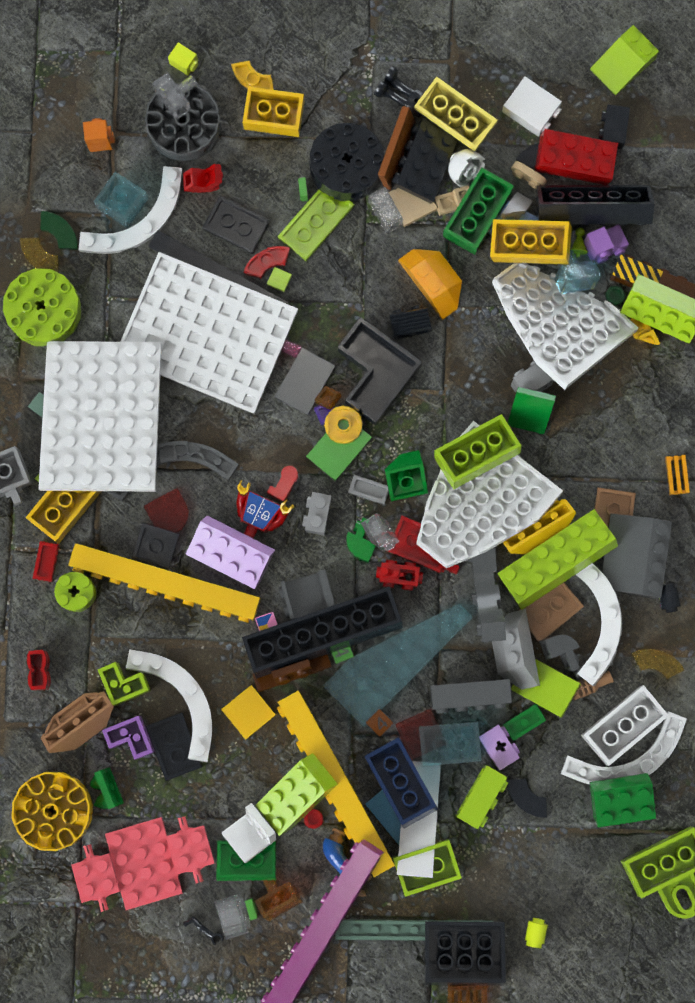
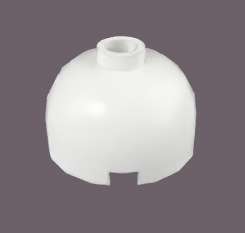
(465, 166)

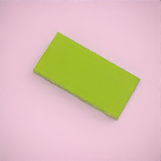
(314, 223)

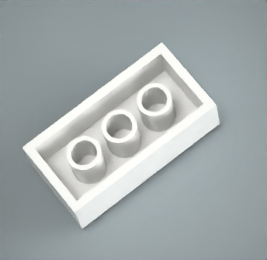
(624, 725)

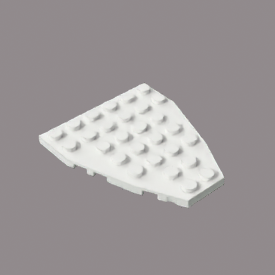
(561, 331)
(484, 510)

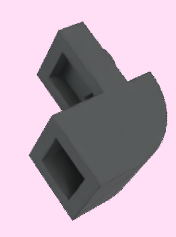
(563, 646)

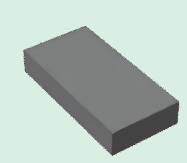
(368, 489)

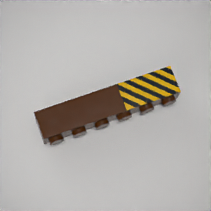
(628, 269)

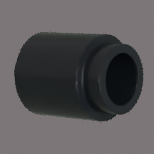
(669, 598)

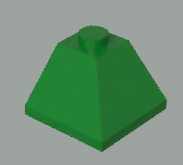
(406, 476)

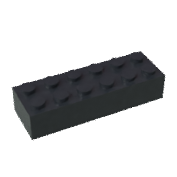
(595, 204)

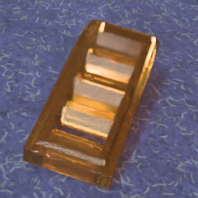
(450, 993)

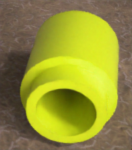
(536, 933)

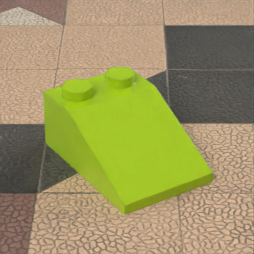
(625, 60)

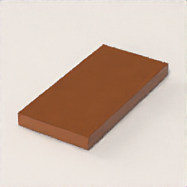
(396, 147)

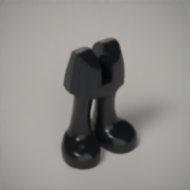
(392, 80)

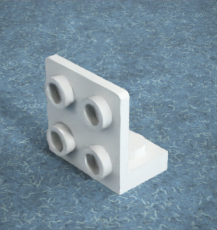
(249, 834)

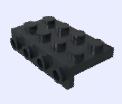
(424, 161)

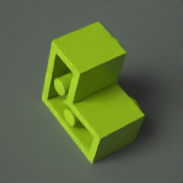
(119, 688)

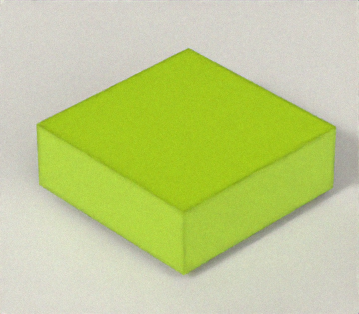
(279, 279)

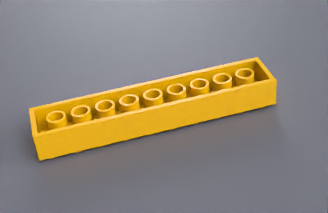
(343, 795)

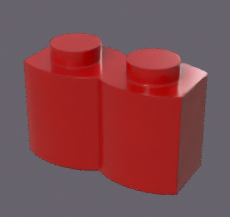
(38, 664)

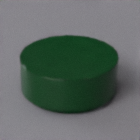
(615, 295)

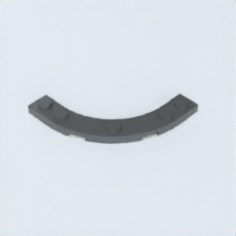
(194, 453)

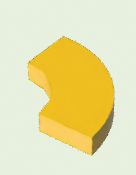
(250, 77)

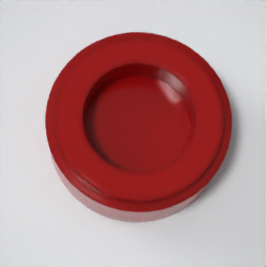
(313, 819)

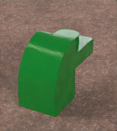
(357, 545)

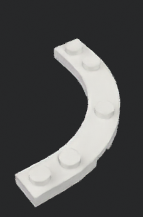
(146, 228)
(610, 628)
(189, 690)
(646, 763)

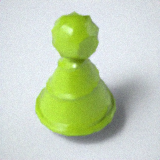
(579, 246)

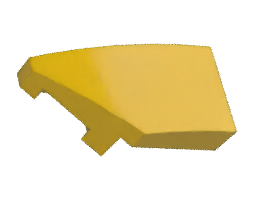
(645, 333)

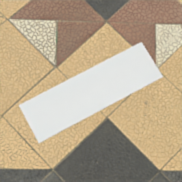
(422, 832)

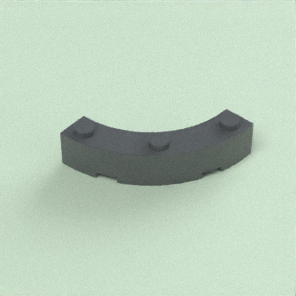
(487, 597)

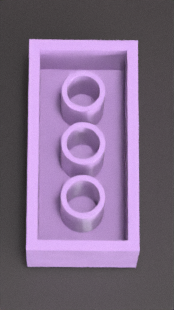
(230, 552)

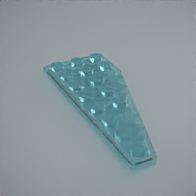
(379, 673)

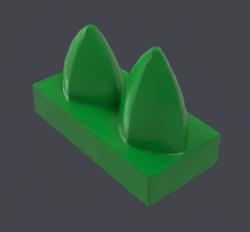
(110, 795)

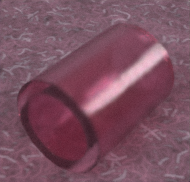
(291, 348)

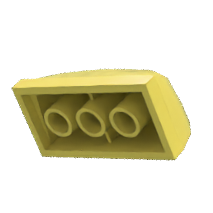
(455, 114)

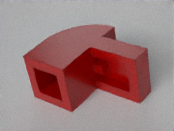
(203, 180)

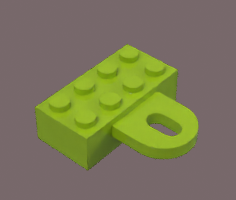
(666, 869)

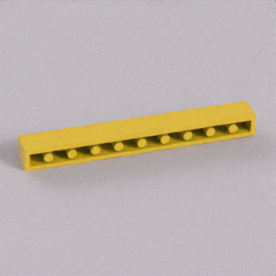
(162, 581)

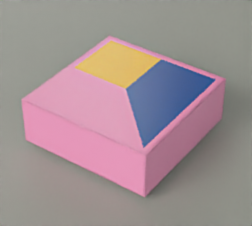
(266, 621)

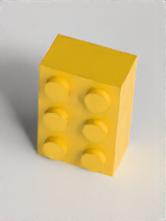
(273, 111)

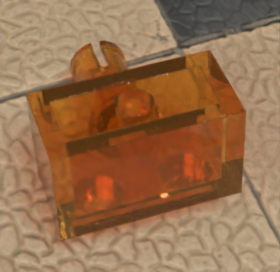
(278, 899)

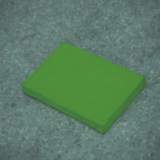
(336, 457)

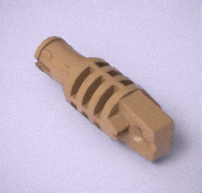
(586, 688)

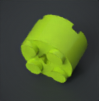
(67, 584)

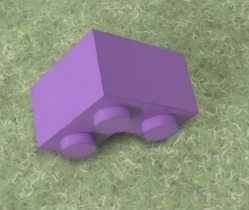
(605, 243)
(134, 733)

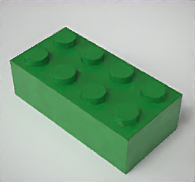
(477, 210)

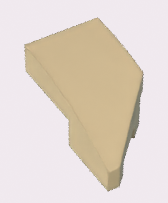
(450, 201)

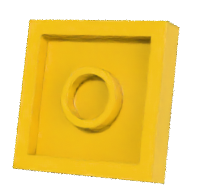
(248, 712)

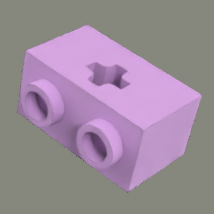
(500, 758)

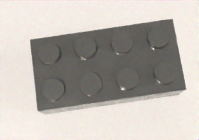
(470, 695)

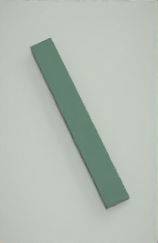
(385, 929)

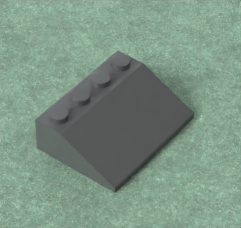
(641, 555)

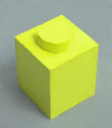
(183, 59)

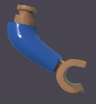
(334, 852)

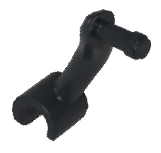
(203, 929)

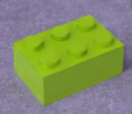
(482, 797)
(444, 869)

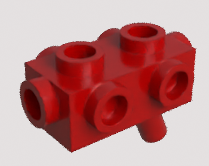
(394, 574)

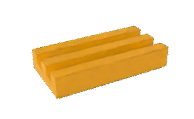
(678, 481)

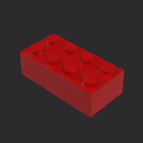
(576, 157)

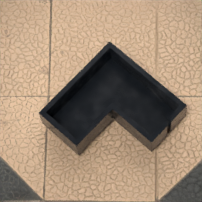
(386, 368)

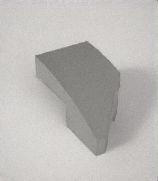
(517, 206)

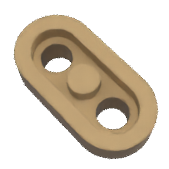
(532, 177)

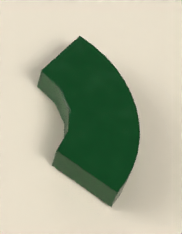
(60, 230)

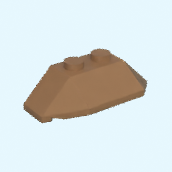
(77, 722)

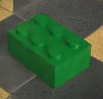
(622, 800)

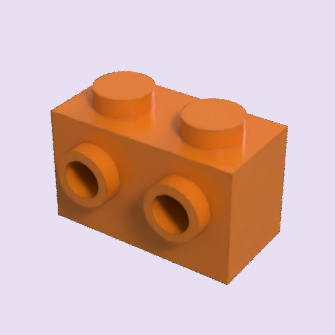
(98, 135)

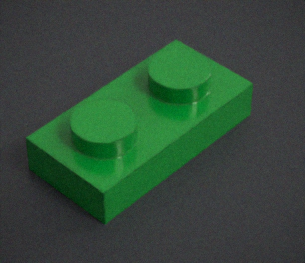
(524, 722)

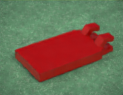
(407, 548)

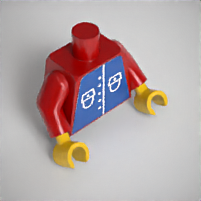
(259, 512)

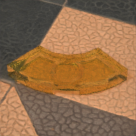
(37, 256)
(657, 660)

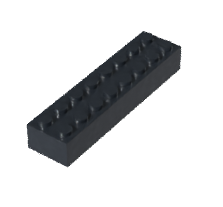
(322, 632)

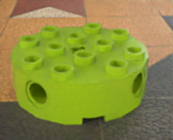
(38, 289)

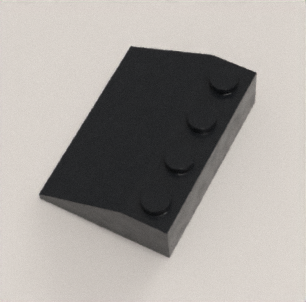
(465, 953)

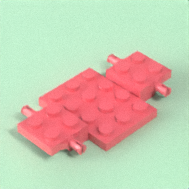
(143, 863)

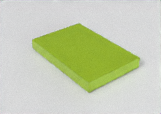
(554, 690)

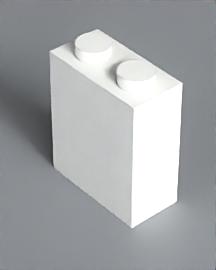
(532, 106)

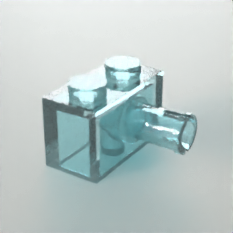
(577, 275)

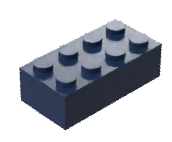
(401, 783)

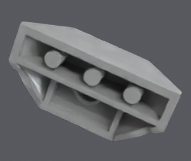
(516, 655)

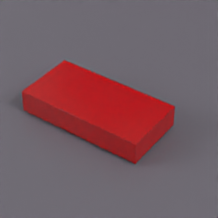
(46, 561)

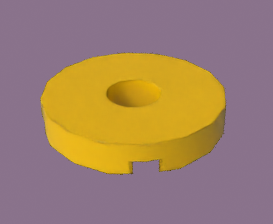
(343, 413)

